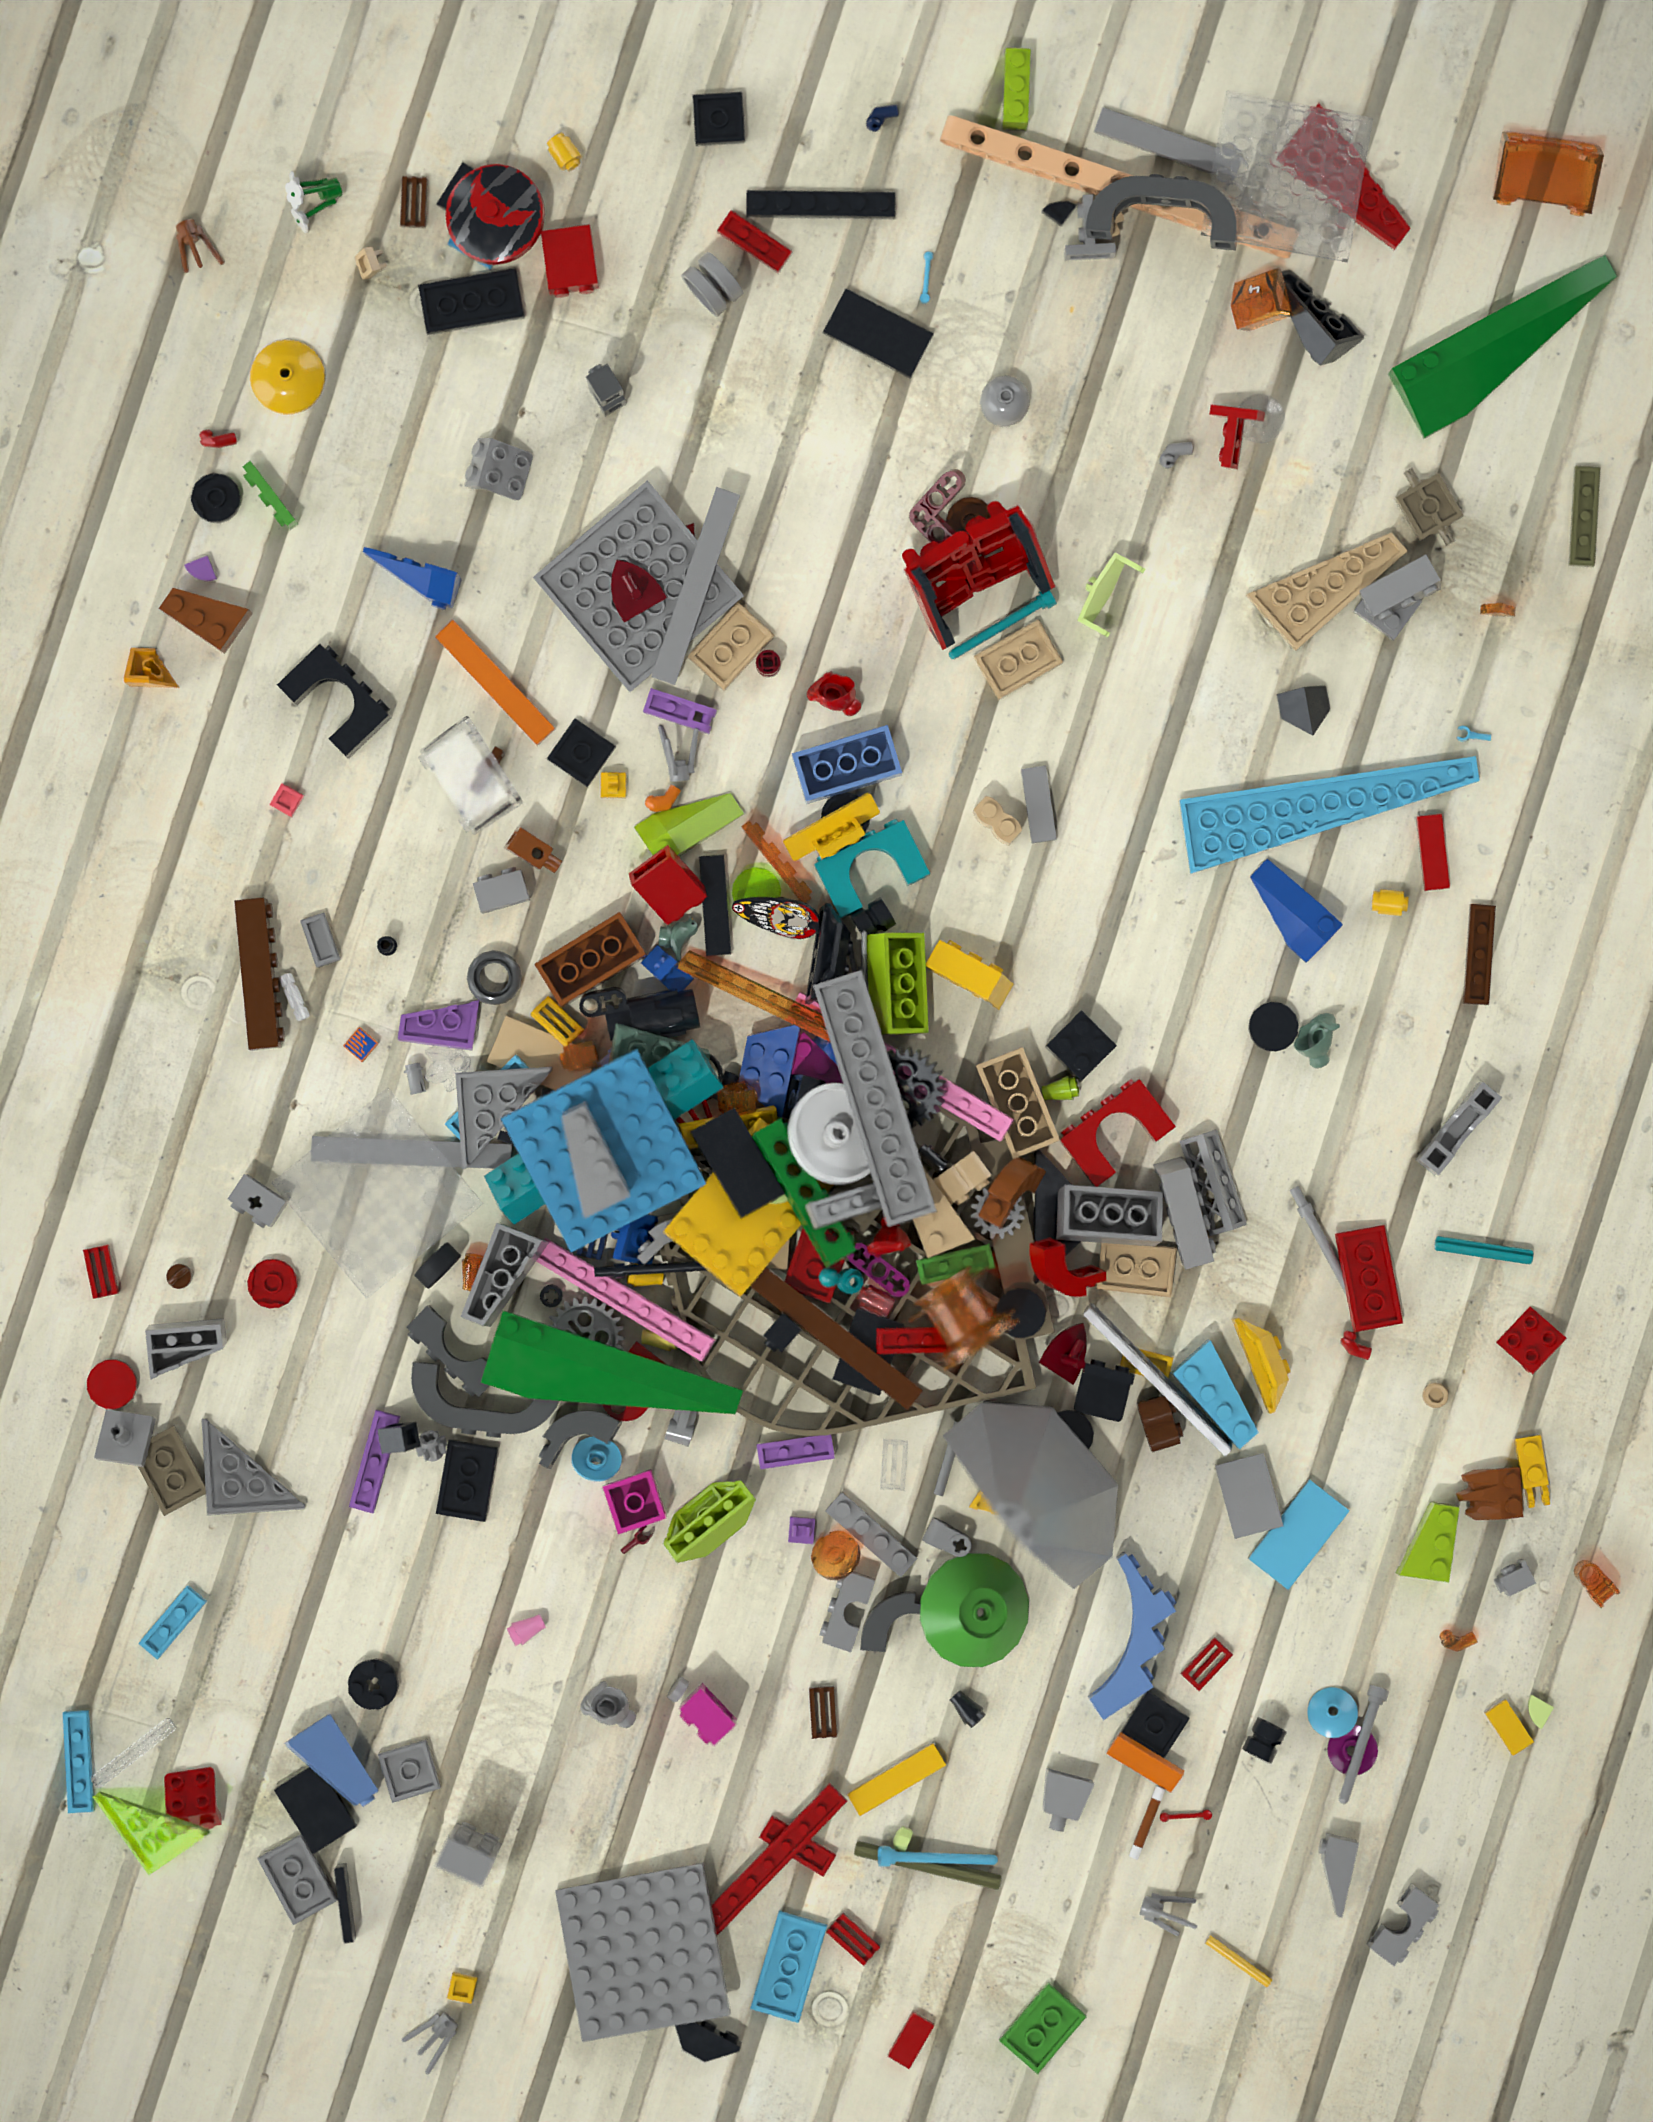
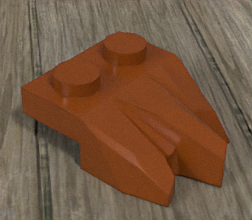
(1493, 1493)

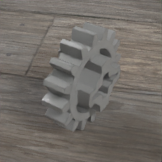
(1014, 1216)

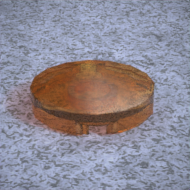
(835, 1555)

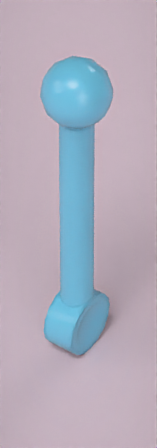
(924, 297)

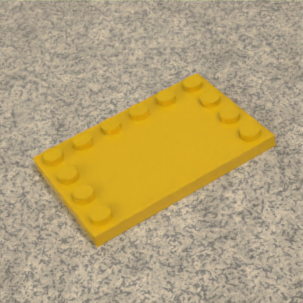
(732, 1246)

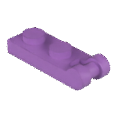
(678, 710)

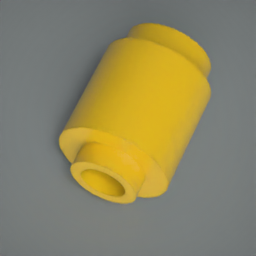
(564, 152)
(1389, 902)

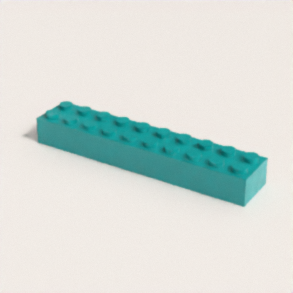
(682, 1080)

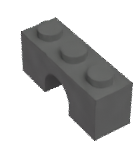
(605, 389)

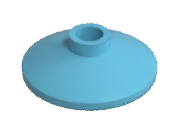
(593, 1450)
(1330, 1725)

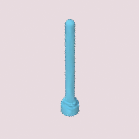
(889, 1856)

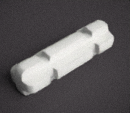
(294, 997)

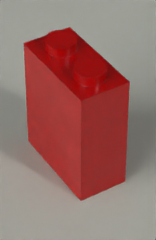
(569, 260)
(668, 885)

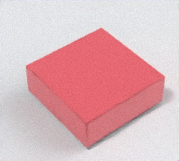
(286, 800)

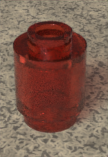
(875, 1300)

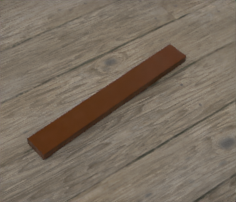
(836, 1338)

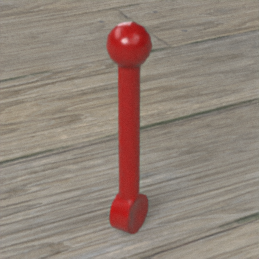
(1206, 1814)

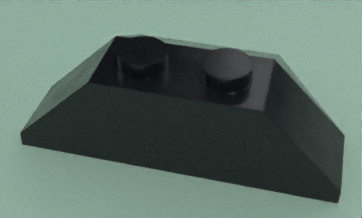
(829, 951)

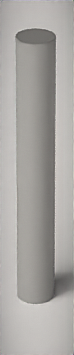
(945, 1470)

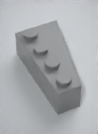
(593, 1164)
(1185, 1212)

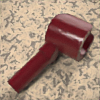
(639, 1538)

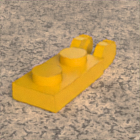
(1532, 1468)

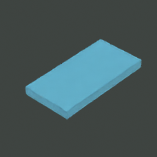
(1305, 1529)
(788, 1966)

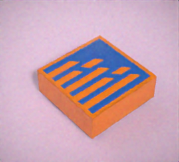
(361, 1044)

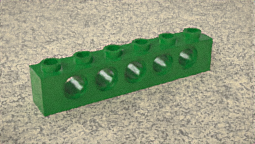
(828, 1251)

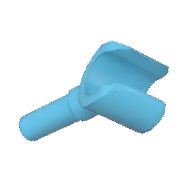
(1473, 735)

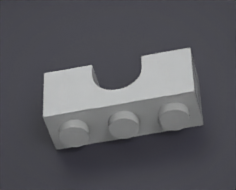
(838, 1630)
(1394, 1944)

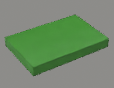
(1042, 2028)

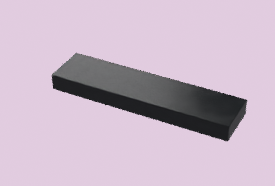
(715, 905)

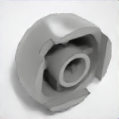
(1004, 401)

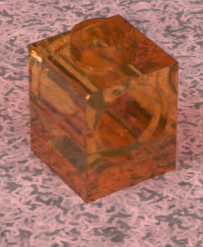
(737, 1095)

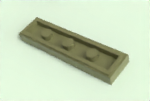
(1584, 516)

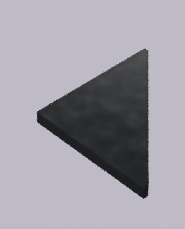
(1046, 1204)

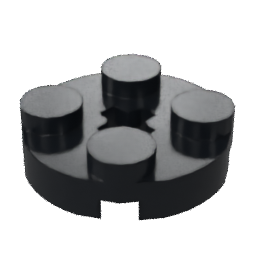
(386, 1678)

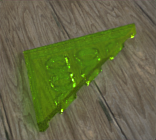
(149, 1833)

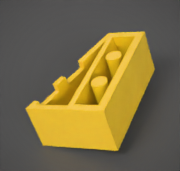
(970, 973)

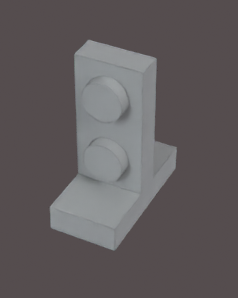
(1089, 249)

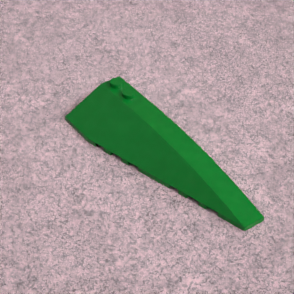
(1469, 365)
(563, 1366)

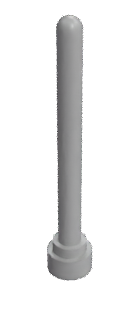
(1376, 1698)

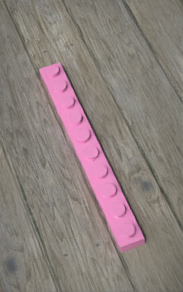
(956, 1099)

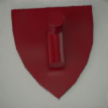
(634, 590)
(1067, 1353)

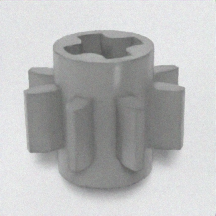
(431, 1446)

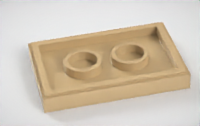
(731, 646)
(1018, 659)
(1137, 1269)

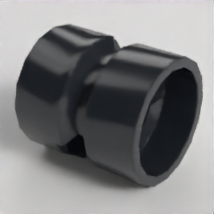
(874, 918)
(1264, 1740)

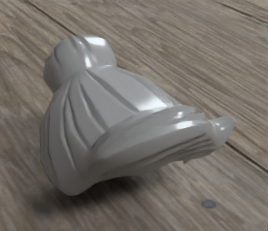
(608, 1706)

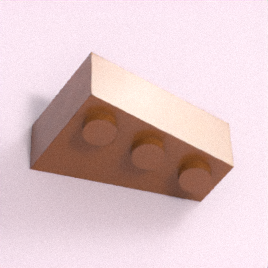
(206, 617)

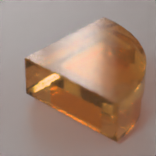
(1497, 609)

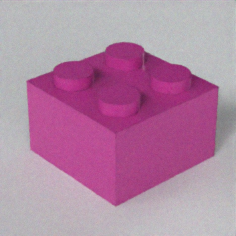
(634, 1501)
(707, 1715)

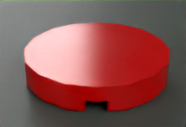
(272, 1283)
(112, 1384)

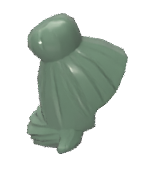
(1316, 1039)

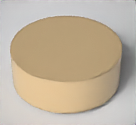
(1435, 1395)

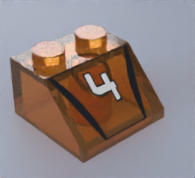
(1260, 301)

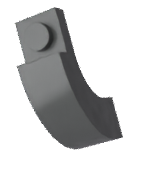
(577, 1423)
(883, 1615)

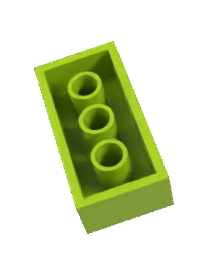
(898, 982)

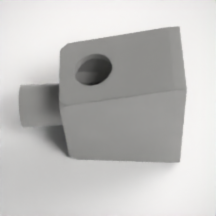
(1064, 1797)

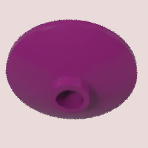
(1341, 1759)

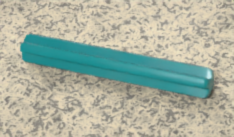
(1483, 1250)

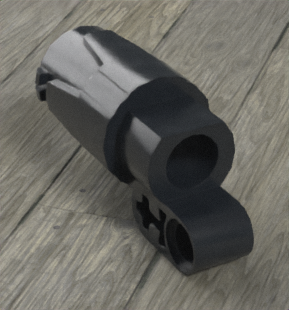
(659, 1013)

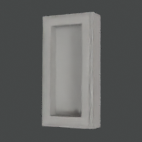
(320, 940)

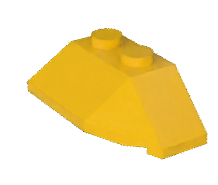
(1265, 1361)

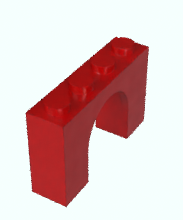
(1134, 1101)

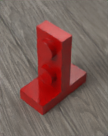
(1233, 431)

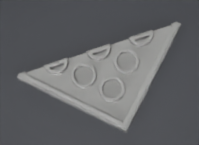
(486, 1098)
(237, 1482)

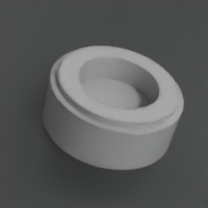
(678, 1689)

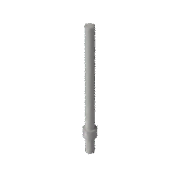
(1306, 1210)

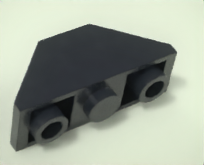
(705, 2041)

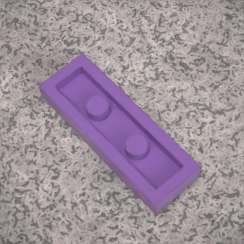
(795, 1451)

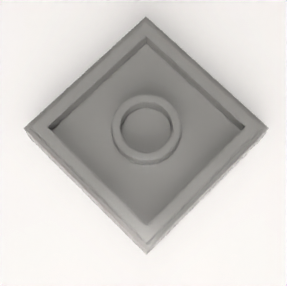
(409, 1771)

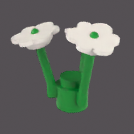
(326, 190)

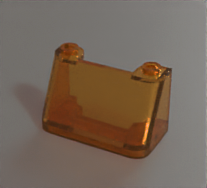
(1547, 171)

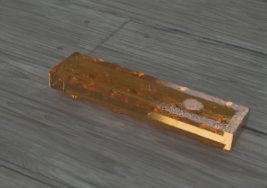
(771, 854)

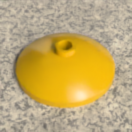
(297, 390)

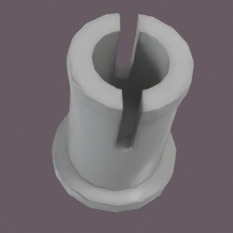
(415, 1078)

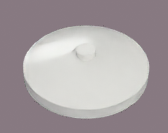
(827, 1136)

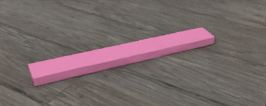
(626, 1301)

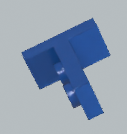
(665, 969)

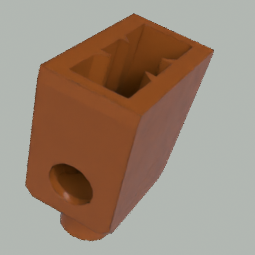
(522, 845)

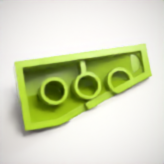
(688, 824)

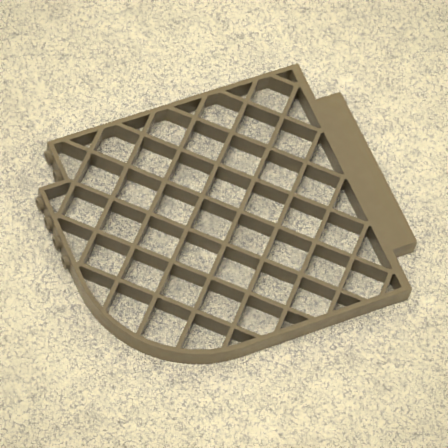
(1014, 1270)

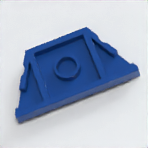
(770, 1064)

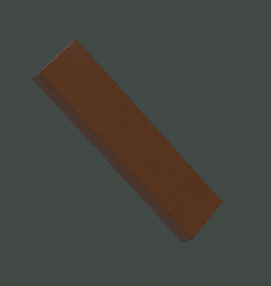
(1479, 954)

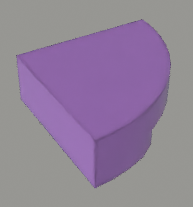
(201, 569)

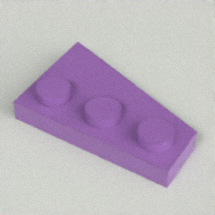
(441, 1027)

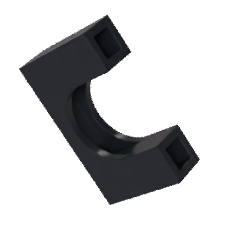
(322, 667)

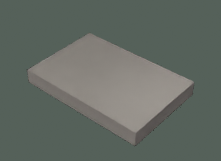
(1249, 1495)
(297, 1879)

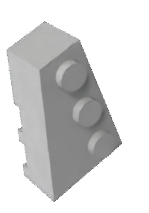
(1401, 588)
(182, 1342)

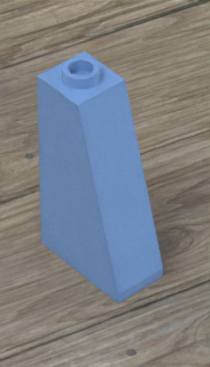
(332, 1758)

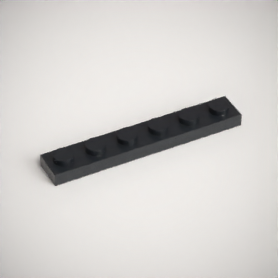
(820, 204)

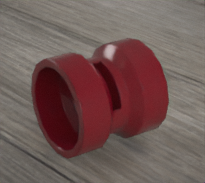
(768, 663)

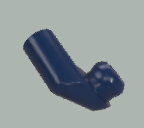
(879, 115)

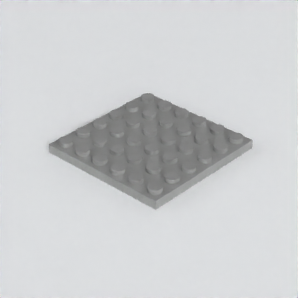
(653, 538)
(643, 1952)

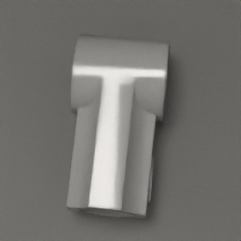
(681, 1427)

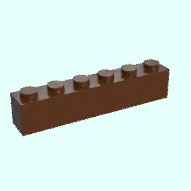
(258, 974)

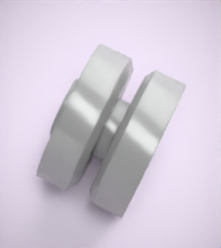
(712, 284)

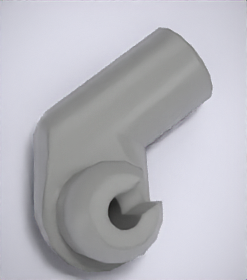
(1172, 453)

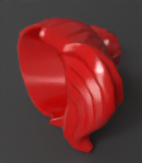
(835, 693)
(888, 1240)

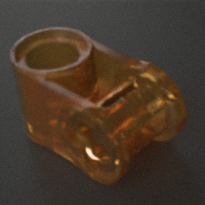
(1598, 1586)

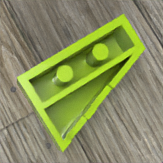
(1433, 1545)

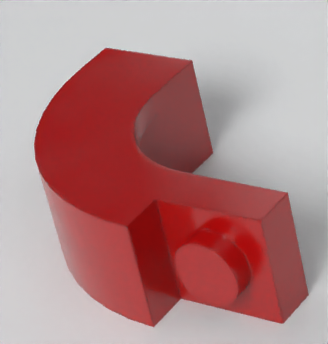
(1050, 1267)

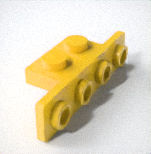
(833, 830)

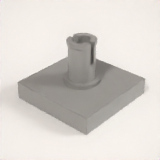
(125, 1438)

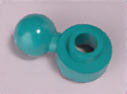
(829, 1277)

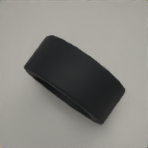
(437, 1265)

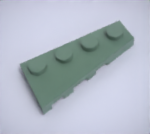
(650, 1046)

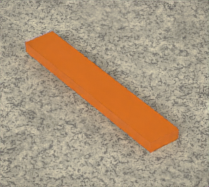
(495, 682)

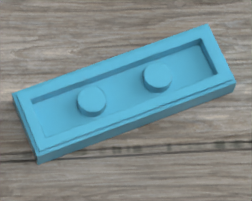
(172, 1622)

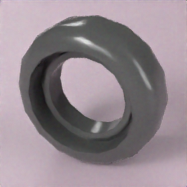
(505, 994)

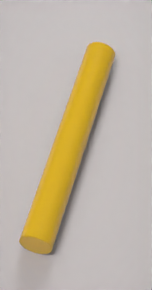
(1238, 1961)

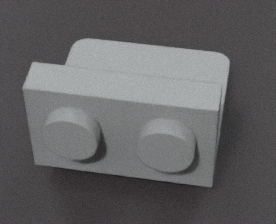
(498, 468)

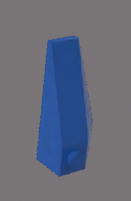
(431, 582)

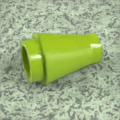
(1062, 1089)

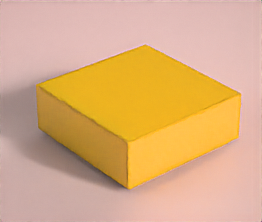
(462, 1988)

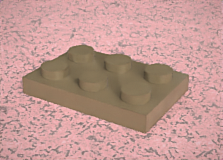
(171, 1472)

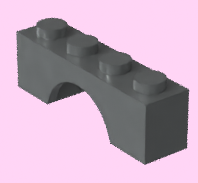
(429, 1329)

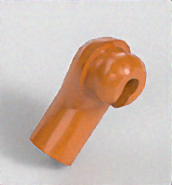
(663, 802)

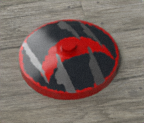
(495, 214)

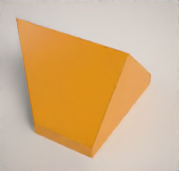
(147, 670)

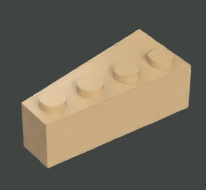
(943, 1228)

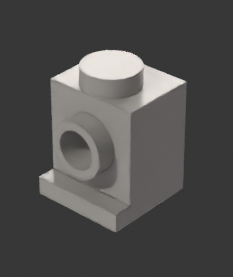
(1514, 1578)

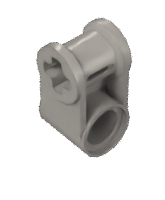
(942, 1535)

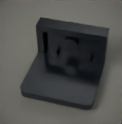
(1103, 1390)

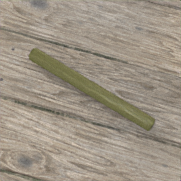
(946, 1870)

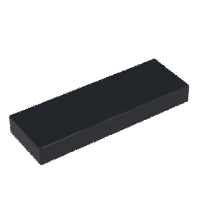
(344, 1903)

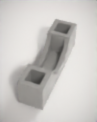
(1458, 1128)

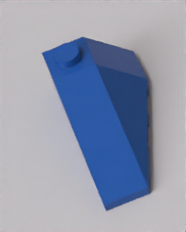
(1297, 914)

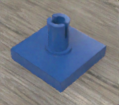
(632, 1237)

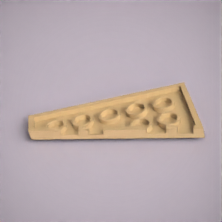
(1317, 594)

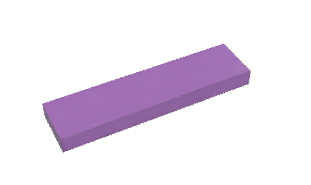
(372, 1466)

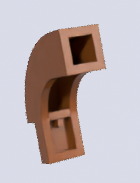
(1008, 1187)

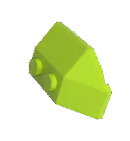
(708, 1520)

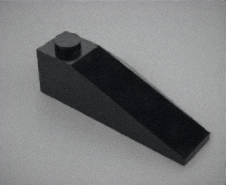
(1319, 328)

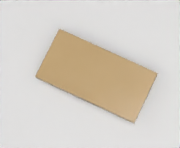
(534, 1048)

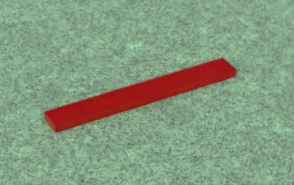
(776, 1856)

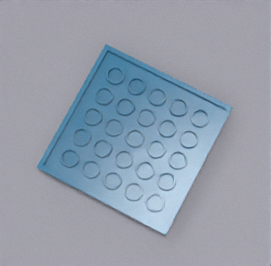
(637, 1133)

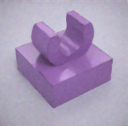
(801, 1530)

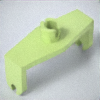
(1102, 590)

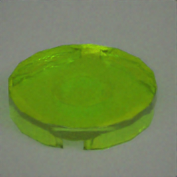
(756, 883)

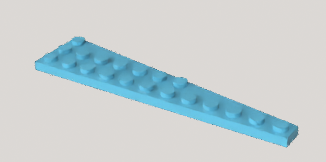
(1257, 819)

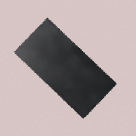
(471, 301)
(878, 333)
(737, 1163)

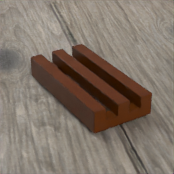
(414, 181)
(824, 1734)

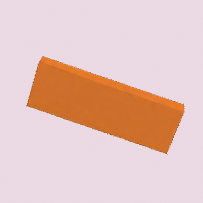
(1145, 1762)

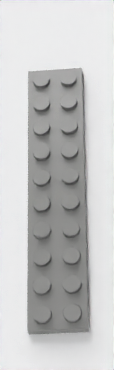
(874, 1098)

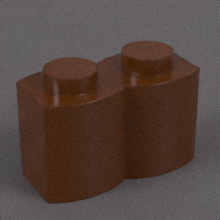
(1159, 1423)

